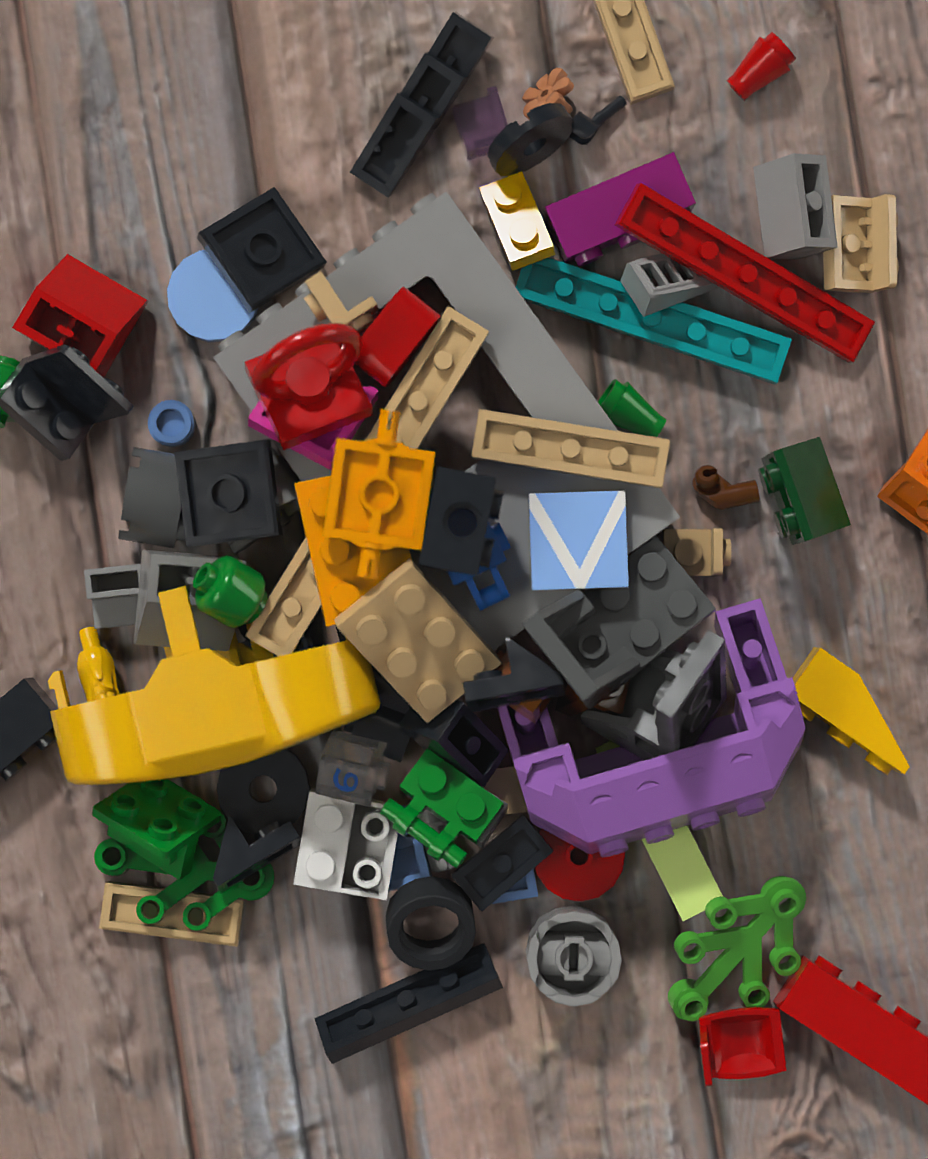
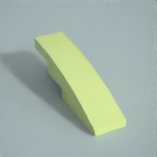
(681, 867)

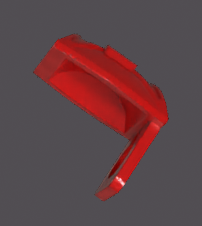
(742, 1044)

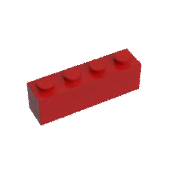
(858, 1023)

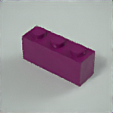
(587, 219)

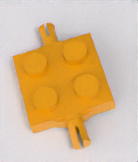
(378, 494)

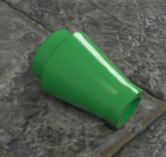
(630, 410)

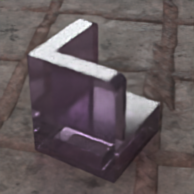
(479, 123)

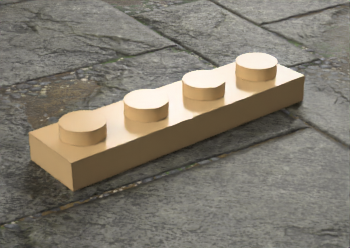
(570, 448)

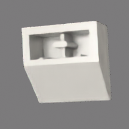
(346, 847)

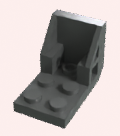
(614, 633)
(668, 701)

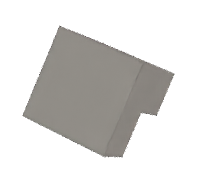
(113, 594)

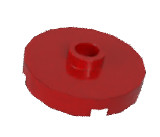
(577, 880)

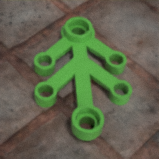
(740, 944)

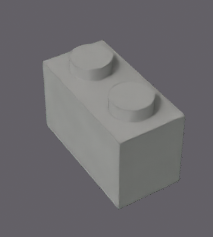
(795, 206)

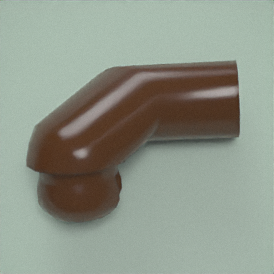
(721, 493)

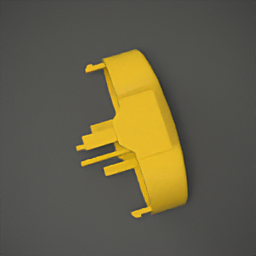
(210, 707)

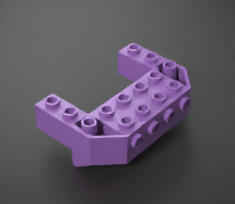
(622, 798)

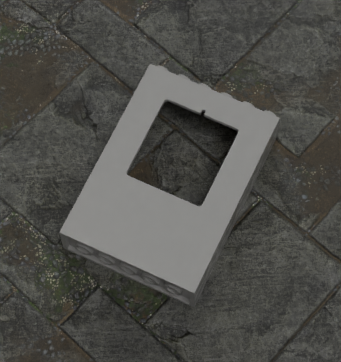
(446, 248)

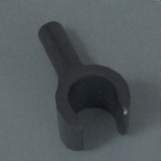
(586, 128)

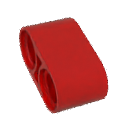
(396, 336)

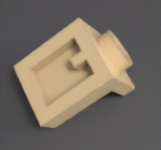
(699, 550)

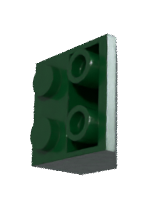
(803, 491)

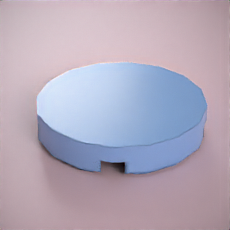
(205, 301)

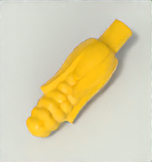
(95, 667)

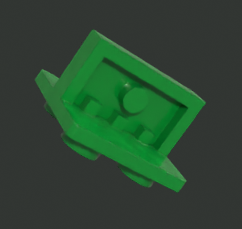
(158, 822)

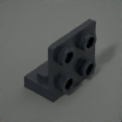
(60, 398)

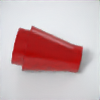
(761, 66)

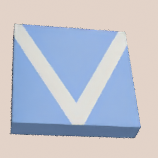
(578, 540)

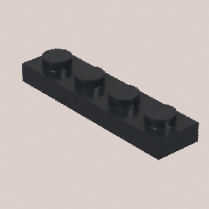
(406, 1004)

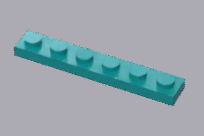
(677, 328)

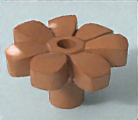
(550, 90)

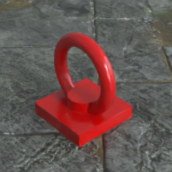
(310, 383)

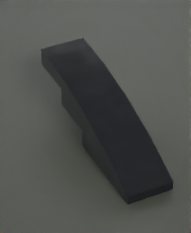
(421, 104)

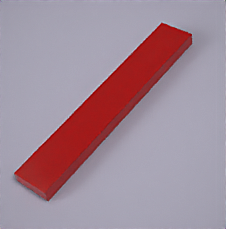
(744, 273)

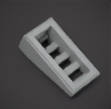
(652, 299)

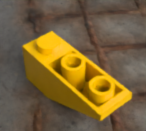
(841, 700)

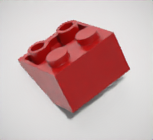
(81, 311)

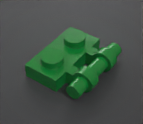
(452, 798)

